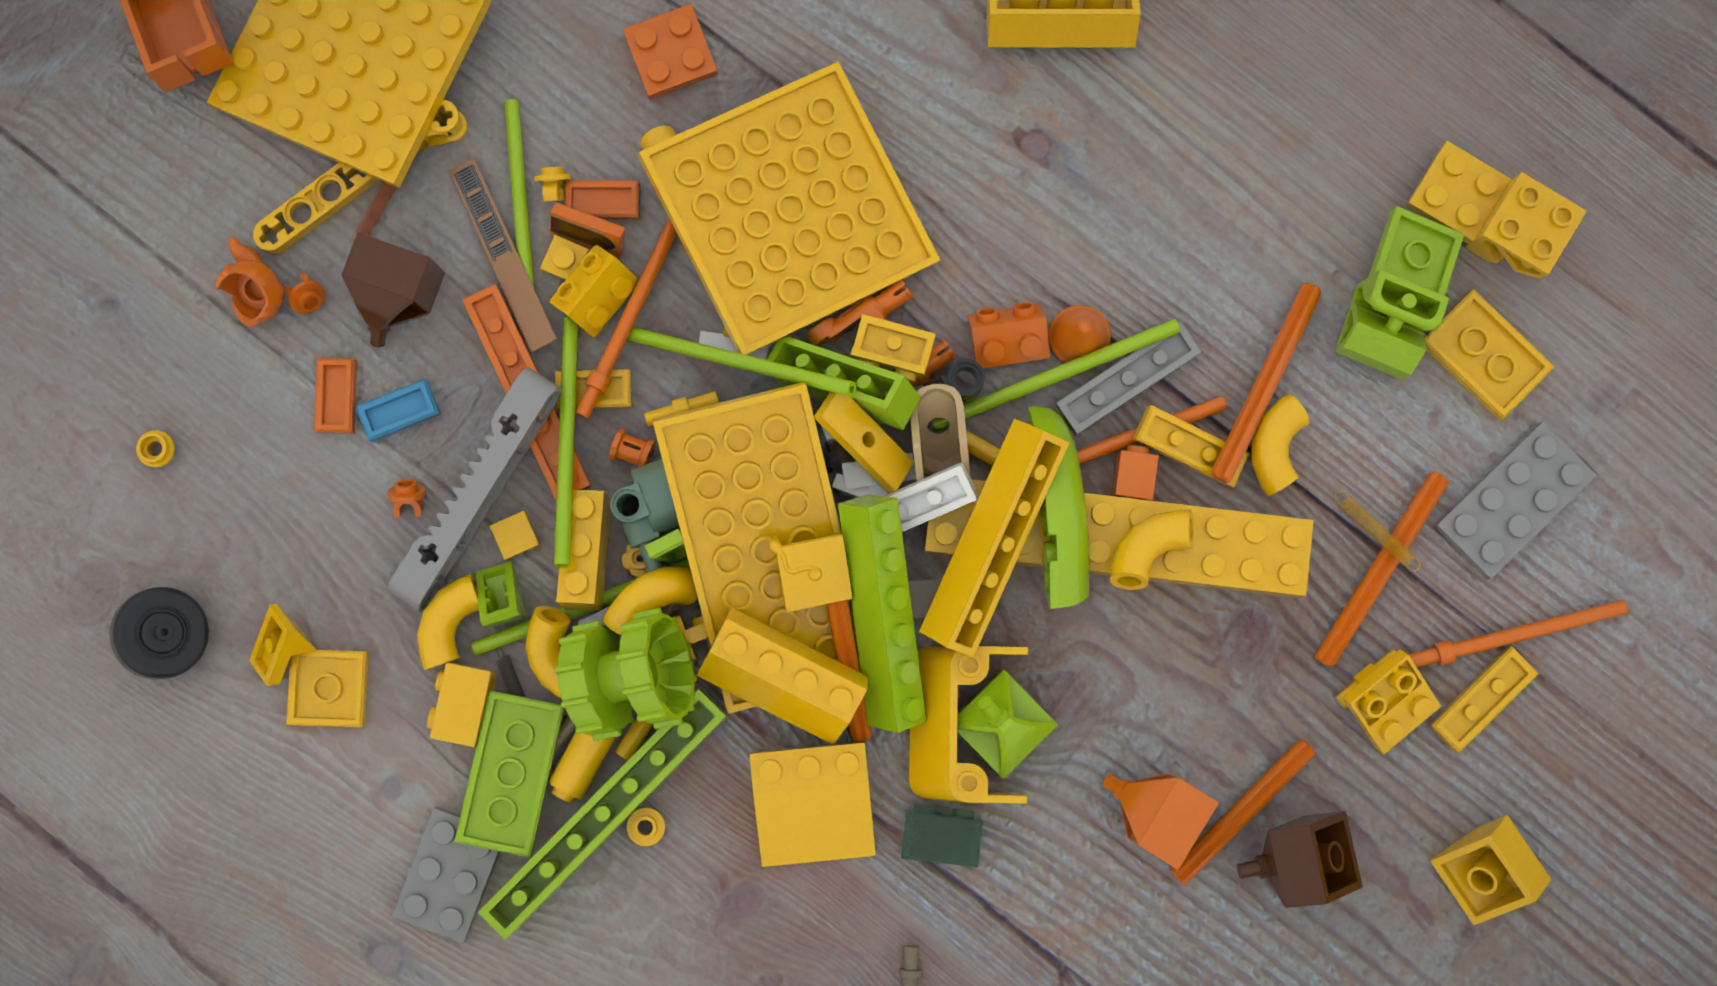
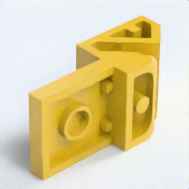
(1496, 213)

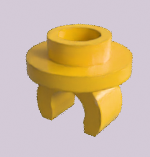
(553, 183)

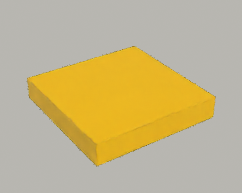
(328, 688)

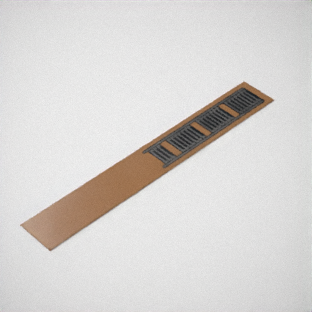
(502, 255)

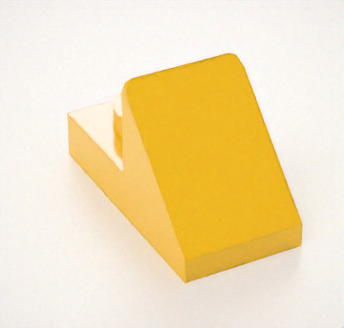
(275, 645)

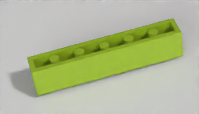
(882, 612)

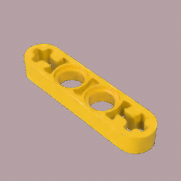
(320, 208)

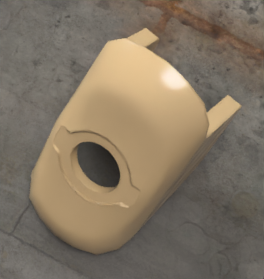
(939, 451)

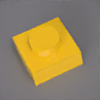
(562, 257)

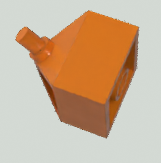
(1162, 814)

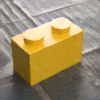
(460, 703)

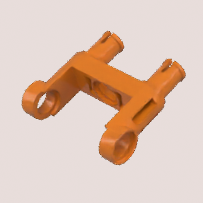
(878, 307)

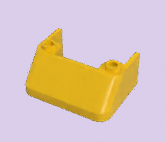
(933, 744)

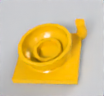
(812, 571)

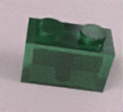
(941, 836)

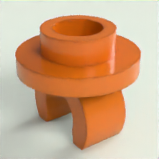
(305, 296)
(407, 492)

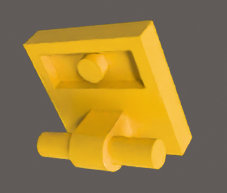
(1389, 699)

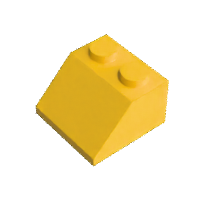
(1491, 871)

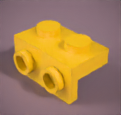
(594, 290)
(893, 347)

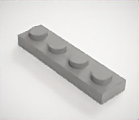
(1126, 380)

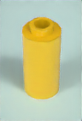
(578, 766)

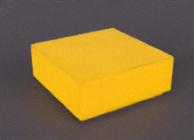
(515, 535)

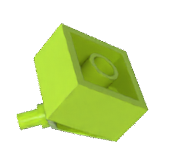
(1003, 723)

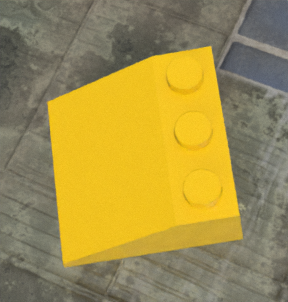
(812, 803)

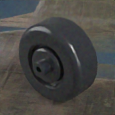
(159, 633)

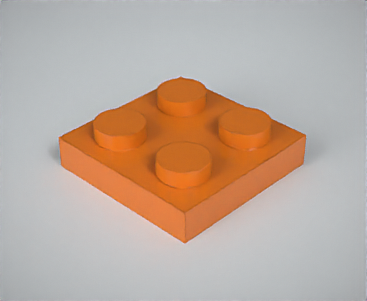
(670, 51)

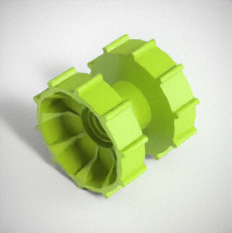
(610, 677)

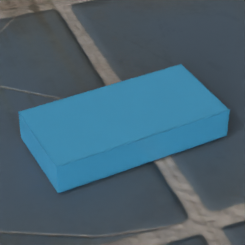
(398, 410)

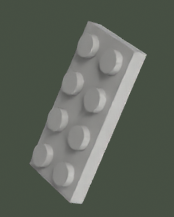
(1515, 500)

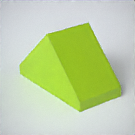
(499, 595)

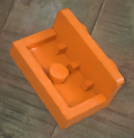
(1009, 335)

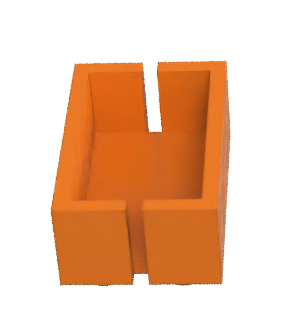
(176, 39)

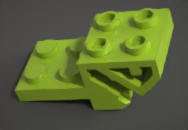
(1401, 294)

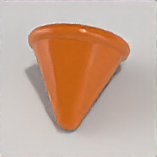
(1078, 332)

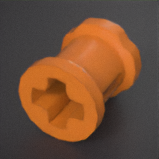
(631, 449)

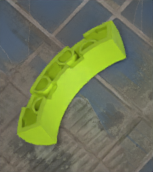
(1063, 520)

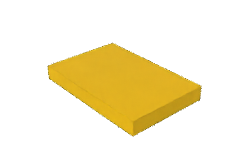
(1487, 355)

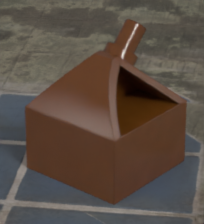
(389, 284)
(1308, 860)

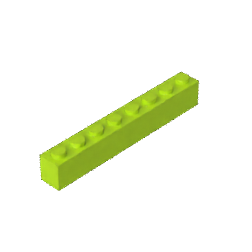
(600, 817)

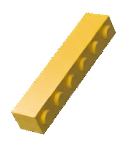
(993, 537)

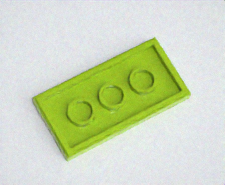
(510, 774)

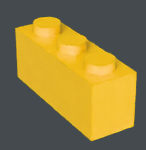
(584, 581)

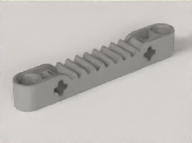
(530, 404)

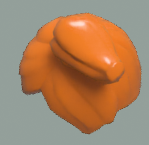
(253, 285)

